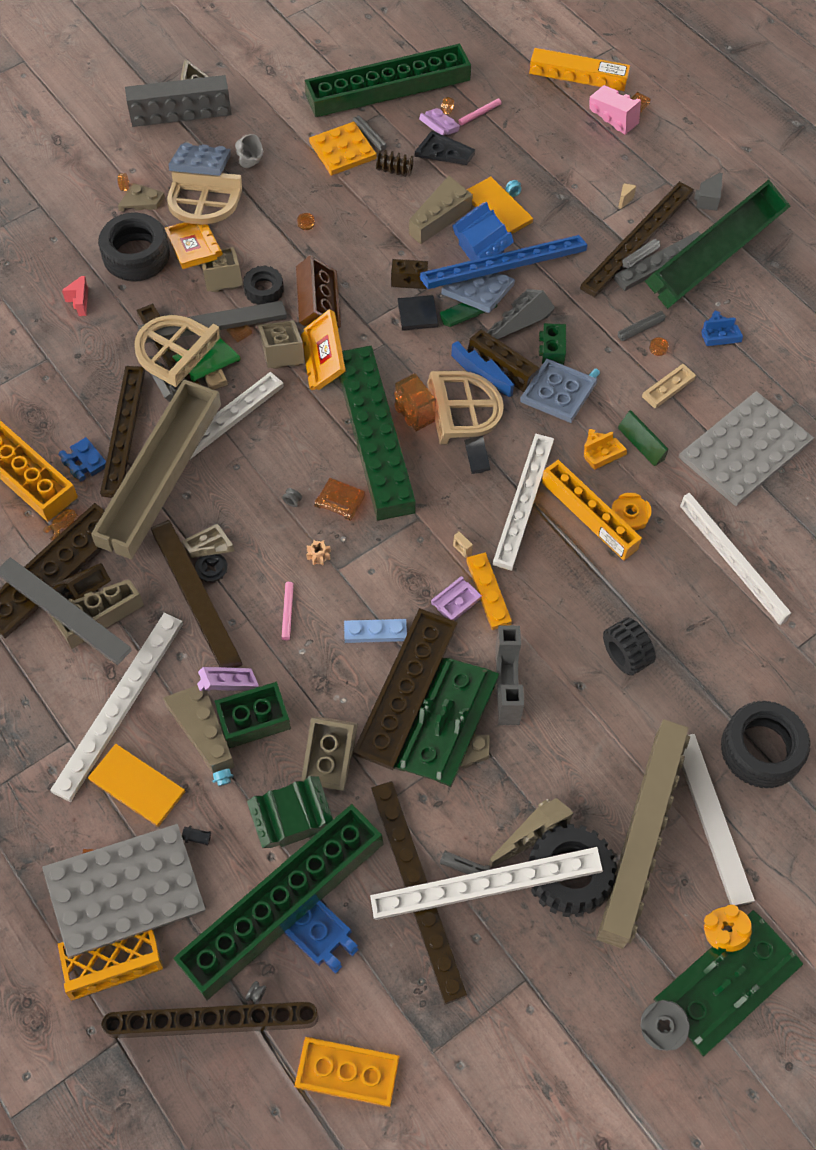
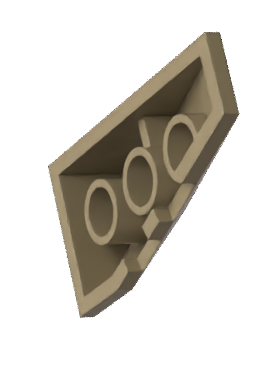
(542, 819)

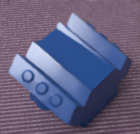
(482, 233)

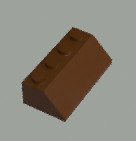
(316, 290)

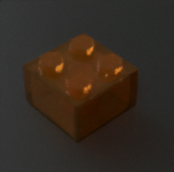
(415, 402)

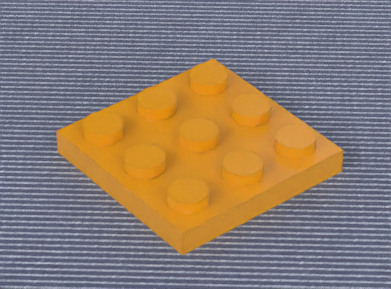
(342, 148)

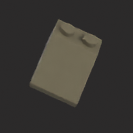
(223, 271)
(281, 344)
(329, 751)

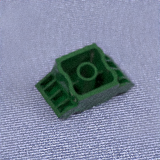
(290, 813)

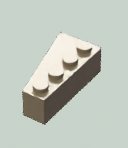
(440, 210)
(104, 607)
(199, 722)

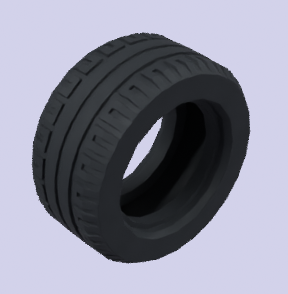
(129, 228)
(785, 724)

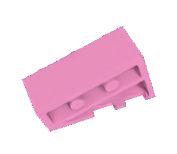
(616, 109)

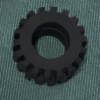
(629, 646)

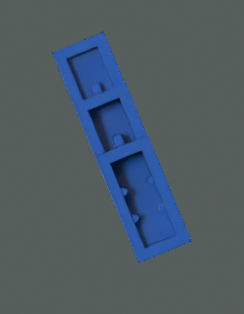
(489, 370)

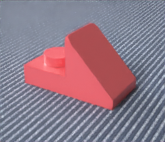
(78, 294)

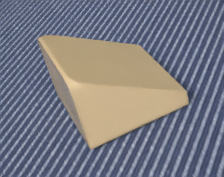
(627, 195)

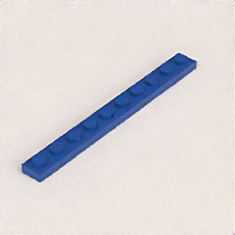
(503, 261)

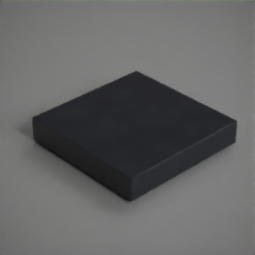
(417, 312)

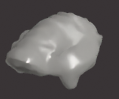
(249, 150)

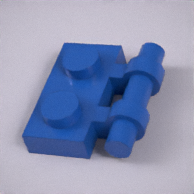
(89, 457)

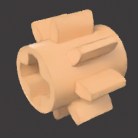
(318, 552)

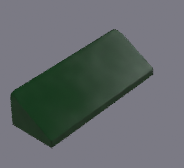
(459, 314)
(643, 438)

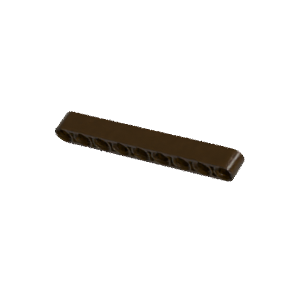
(196, 596)
(200, 1014)

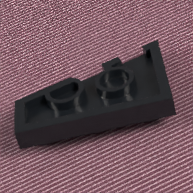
(444, 149)

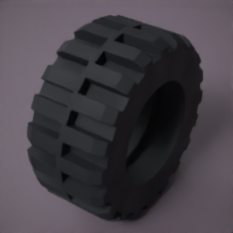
(567, 899)

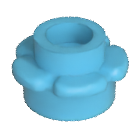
(513, 188)
(222, 777)

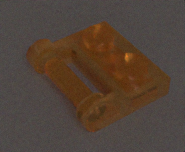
(341, 494)

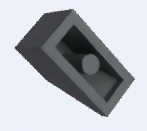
(709, 193)

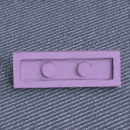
(226, 679)

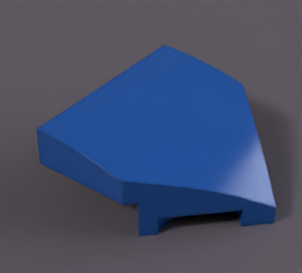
(721, 330)

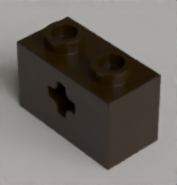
(407, 273)

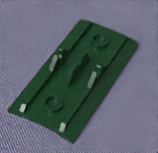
(447, 721)
(729, 986)

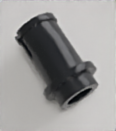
(196, 835)

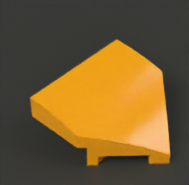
(602, 449)

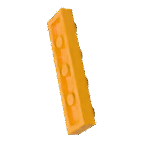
(488, 587)

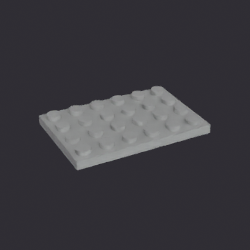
(746, 448)
(122, 890)

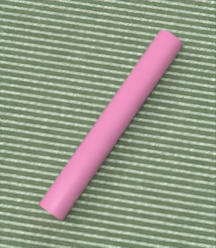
(479, 112)
(286, 627)

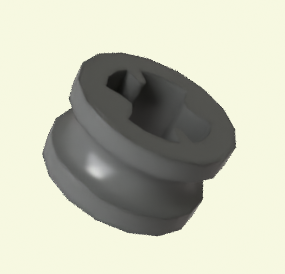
(292, 497)
(255, 993)

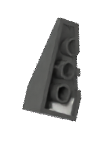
(526, 310)

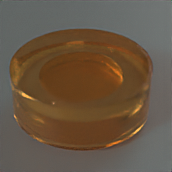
(447, 105)
(123, 181)
(305, 221)
(658, 346)

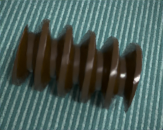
(394, 164)

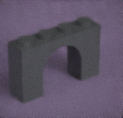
(509, 692)

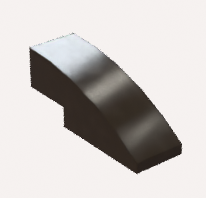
(83, 582)

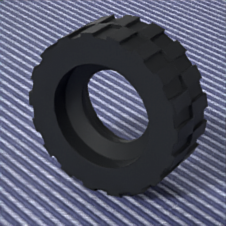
(263, 273)

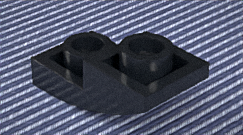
(477, 455)

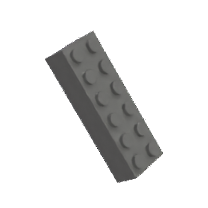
(178, 100)

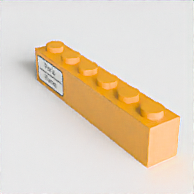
(579, 69)
(591, 510)

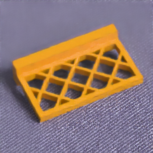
(113, 975)

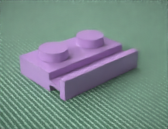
(439, 122)
(456, 599)

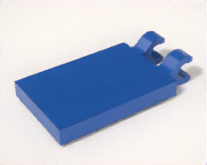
(320, 934)

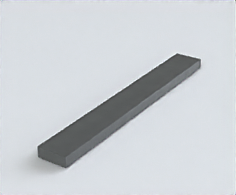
(230, 318)
(64, 611)

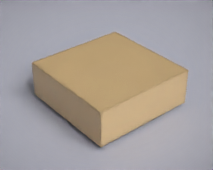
(216, 379)
(462, 544)

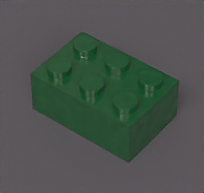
(252, 714)

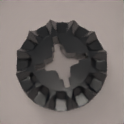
(212, 560)

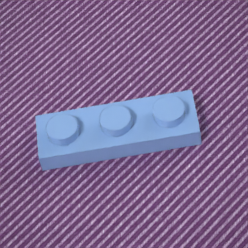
(375, 630)

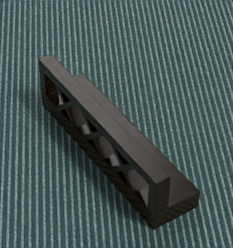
(504, 357)

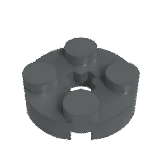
(667, 1039)

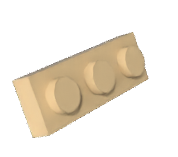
(669, 386)

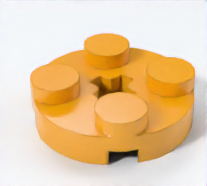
(637, 504)
(724, 917)

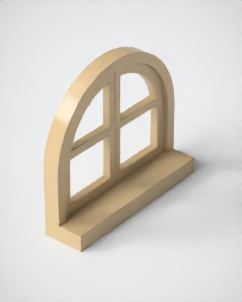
(224, 183)
(190, 357)
(443, 415)

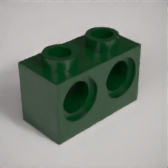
(553, 342)

